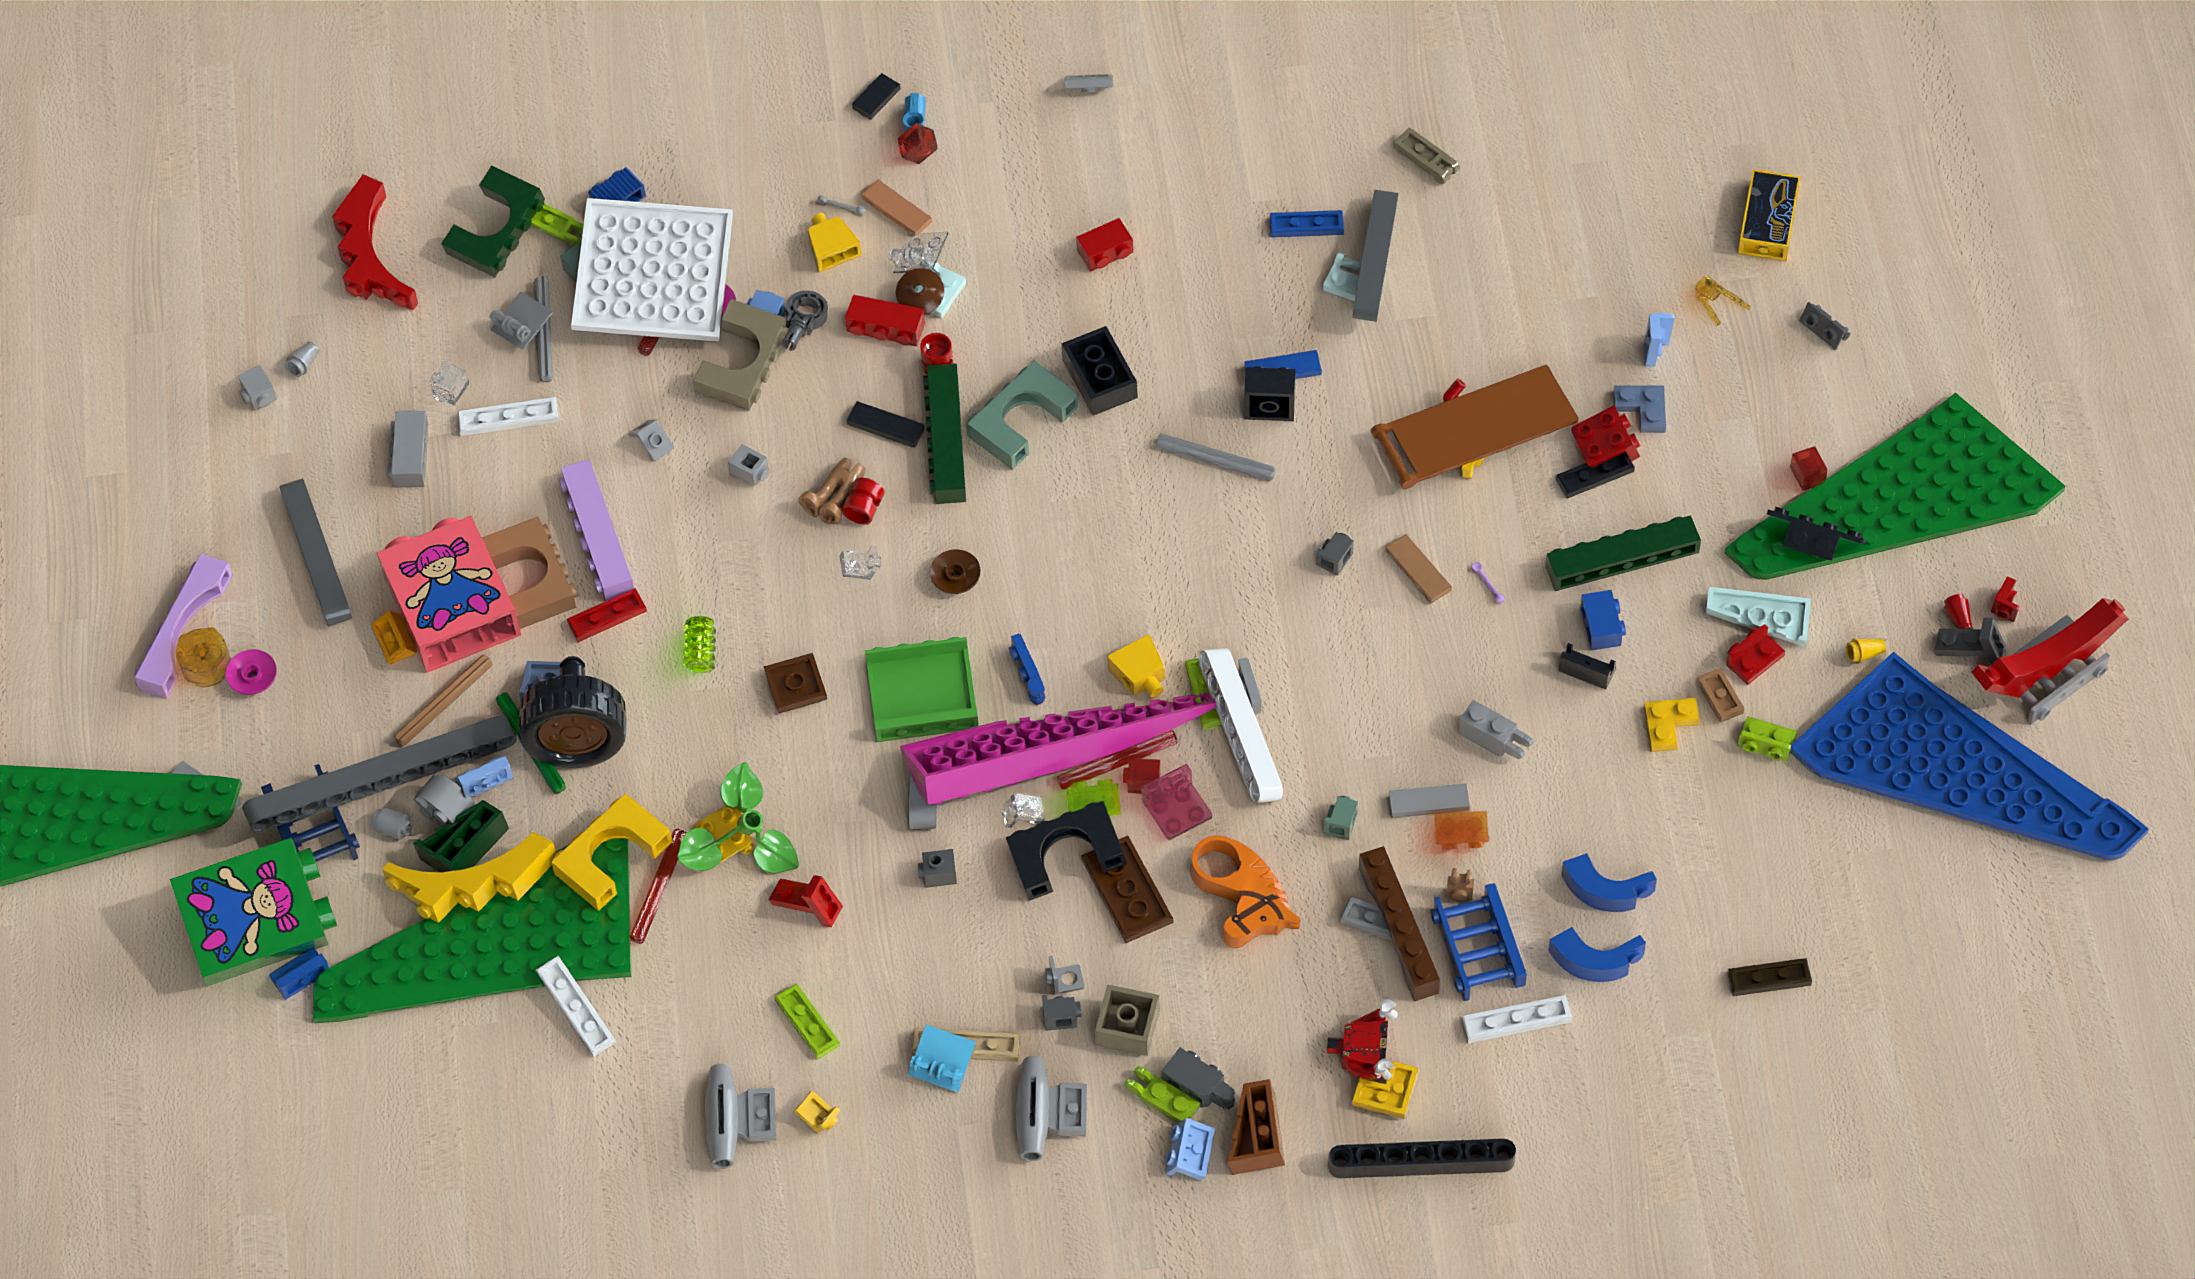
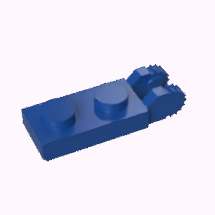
(1027, 669)

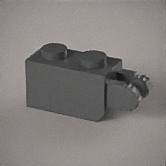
(1198, 1079)

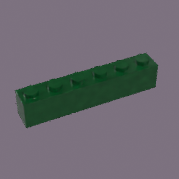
(946, 434)
(1622, 552)

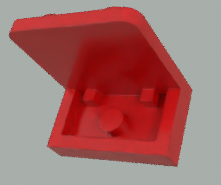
(1605, 437)

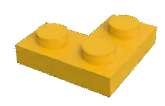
(1664, 717)
(1391, 1097)

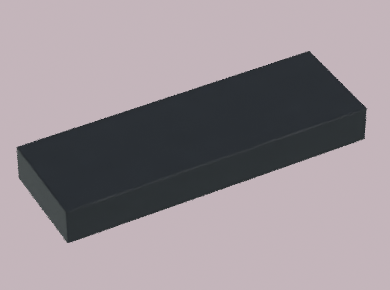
(885, 424)
(1585, 478)

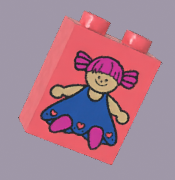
(448, 592)

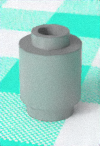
(391, 823)

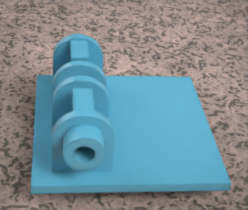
(941, 1058)

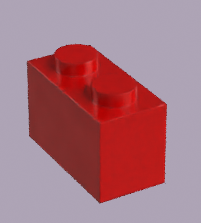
(1104, 244)

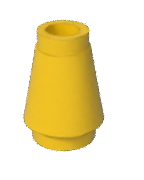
(1863, 649)

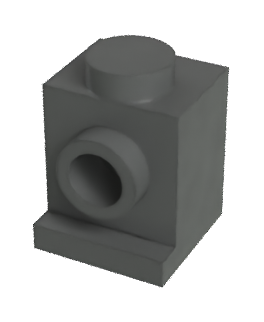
(1335, 553)
(1060, 1012)

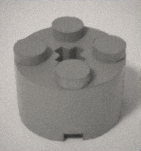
(442, 800)

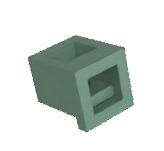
(1341, 817)

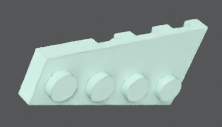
(1783, 614)

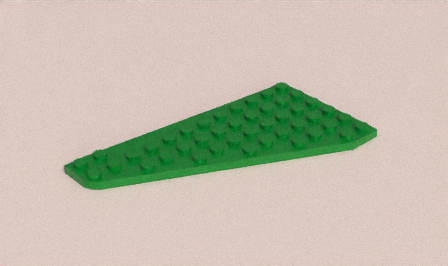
(1920, 485)

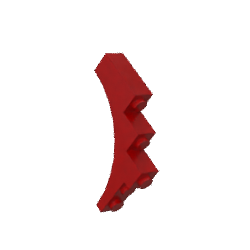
(356, 222)

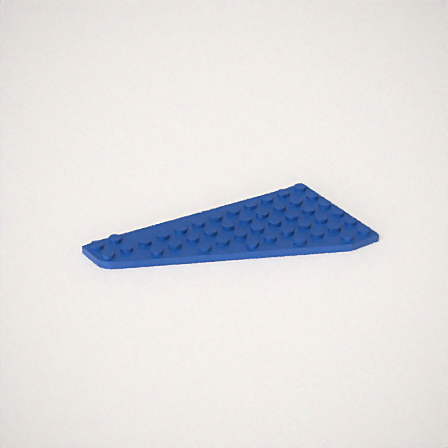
(1930, 750)

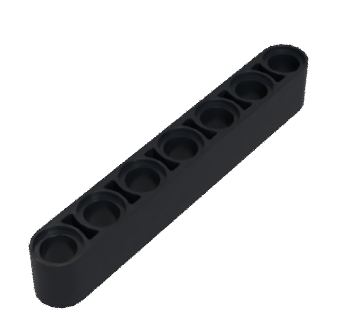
(1432, 1150)

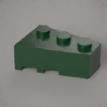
(464, 841)

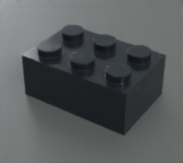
(1099, 370)

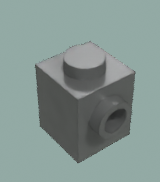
(938, 868)

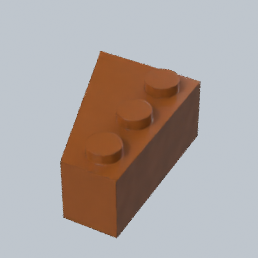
(1257, 1130)

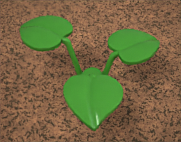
(740, 790)

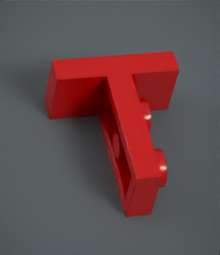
(809, 898)

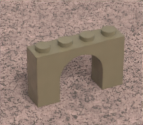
(743, 385)

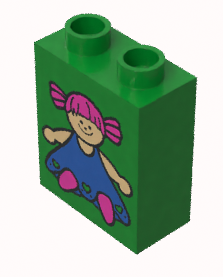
(252, 910)

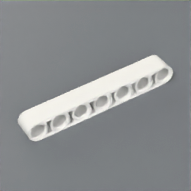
(1240, 725)

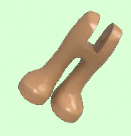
(840, 476)

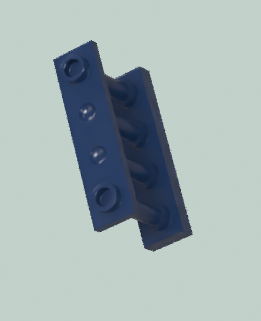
(350, 841)

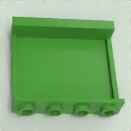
(921, 689)

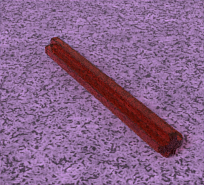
(1117, 759)
(657, 889)

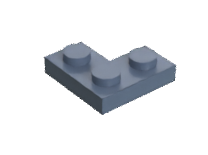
(1645, 399)

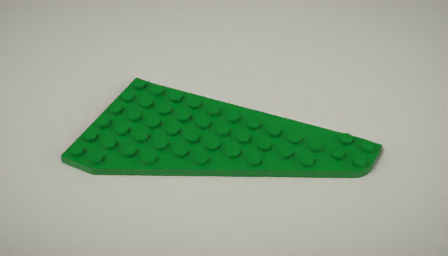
(85, 815)
(488, 949)

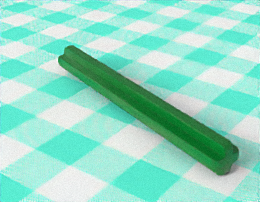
(548, 771)

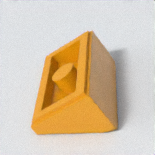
(393, 637)

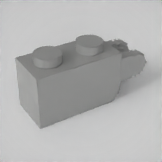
(1492, 731)

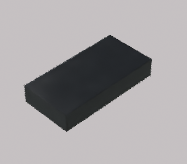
(876, 96)

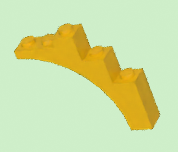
(473, 887)

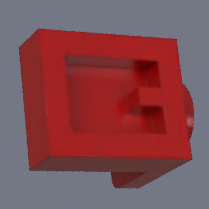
(2003, 602)

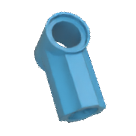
(914, 110)

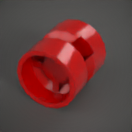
(935, 350)
(862, 504)

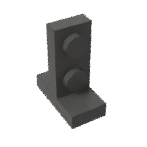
(1972, 642)

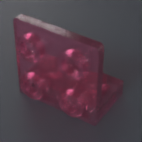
(1175, 802)

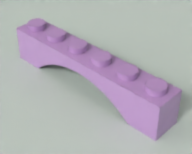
(205, 583)

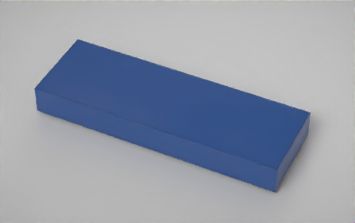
(1306, 223)
(1305, 363)

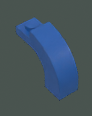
(1602, 892)
(1591, 963)

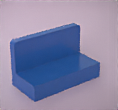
(299, 973)

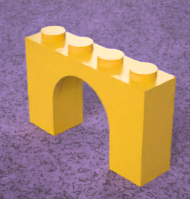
(622, 820)

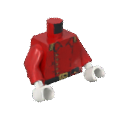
(1366, 1044)

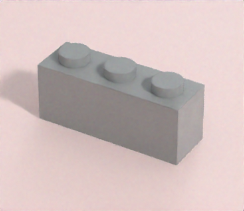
(408, 449)

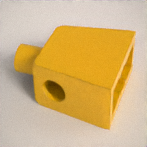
(832, 242)
(1138, 667)

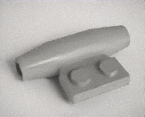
(1041, 1108)
(734, 1115)

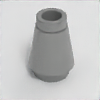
(301, 359)

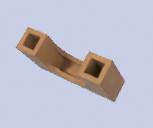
(532, 542)

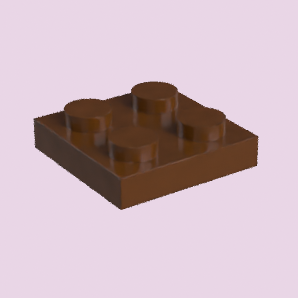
(795, 683)

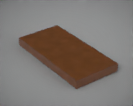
(1129, 894)

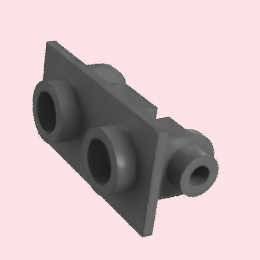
(1823, 326)

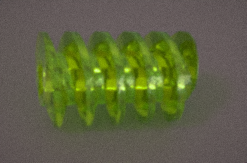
(699, 644)

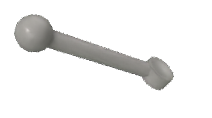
(860, 210)

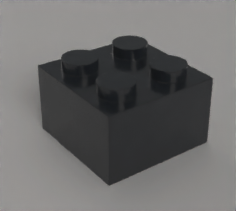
(1269, 394)

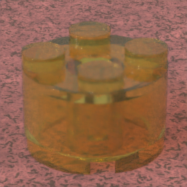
(203, 656)

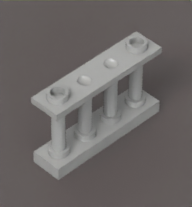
(2094, 668)

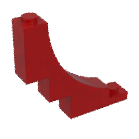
(2079, 640)

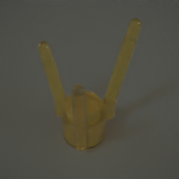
(1711, 290)

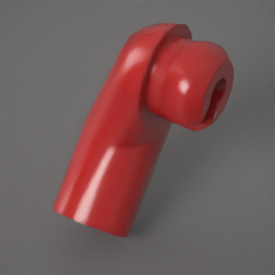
(1454, 390)

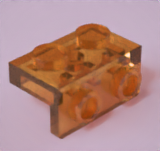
(1461, 828)

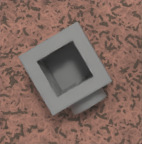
(256, 388)

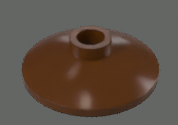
(928, 298)
(952, 563)

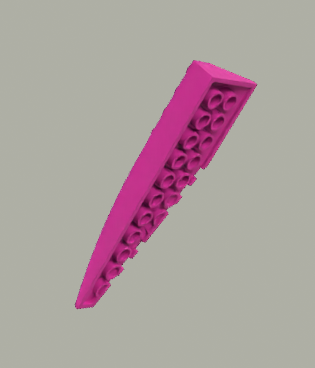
(1011, 753)

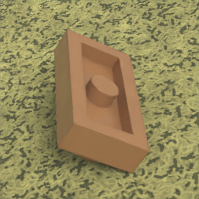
(1720, 695)

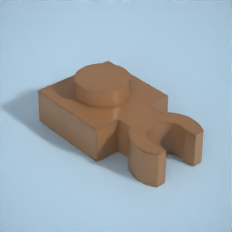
(1460, 886)

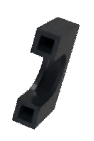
(1031, 845)

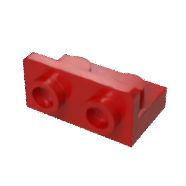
(1754, 655)

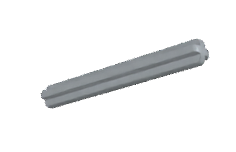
(544, 333)
(1215, 456)

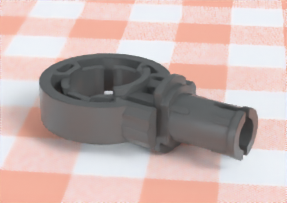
(801, 322)

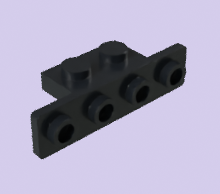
(1813, 538)

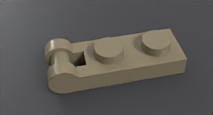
(1426, 155)

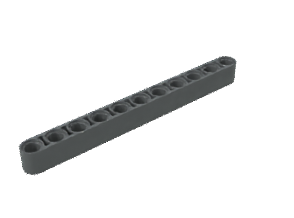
(379, 773)

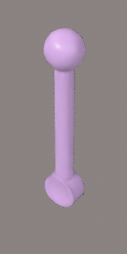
(1477, 568)

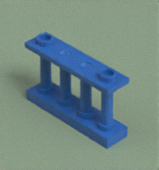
(1497, 924)

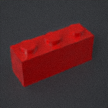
(885, 320)

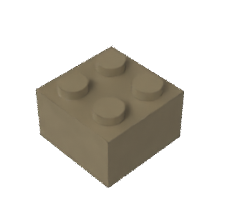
(1127, 1020)

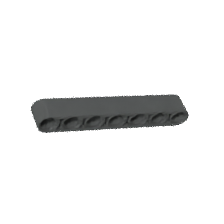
(1375, 255)
(315, 552)

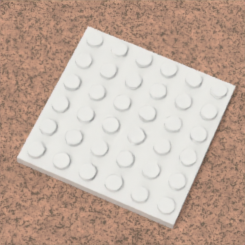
(652, 269)

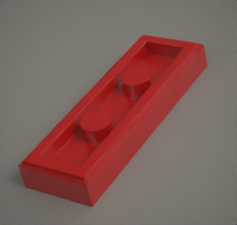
(606, 615)

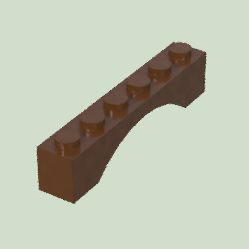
(1411, 949)

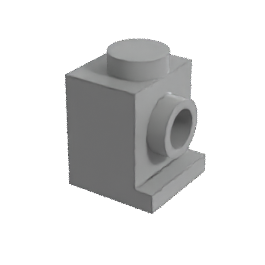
(748, 465)

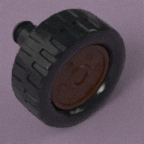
(572, 718)

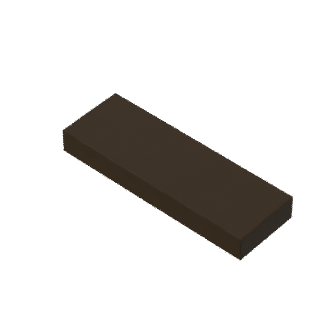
(1769, 977)

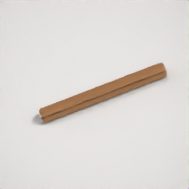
(443, 700)

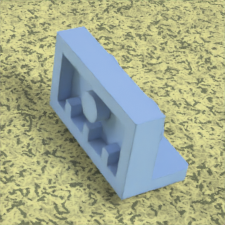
(1657, 334)
(485, 777)
(1189, 1149)

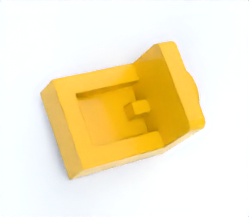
(817, 1113)

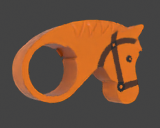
(1259, 895)

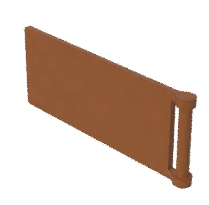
(1477, 425)

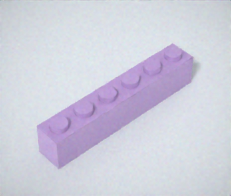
(597, 529)

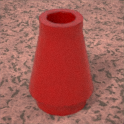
(1958, 610)

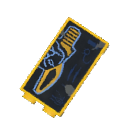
(1769, 215)

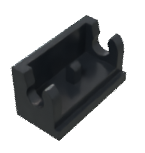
(1586, 667)

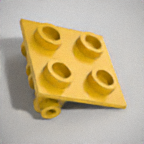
(721, 823)

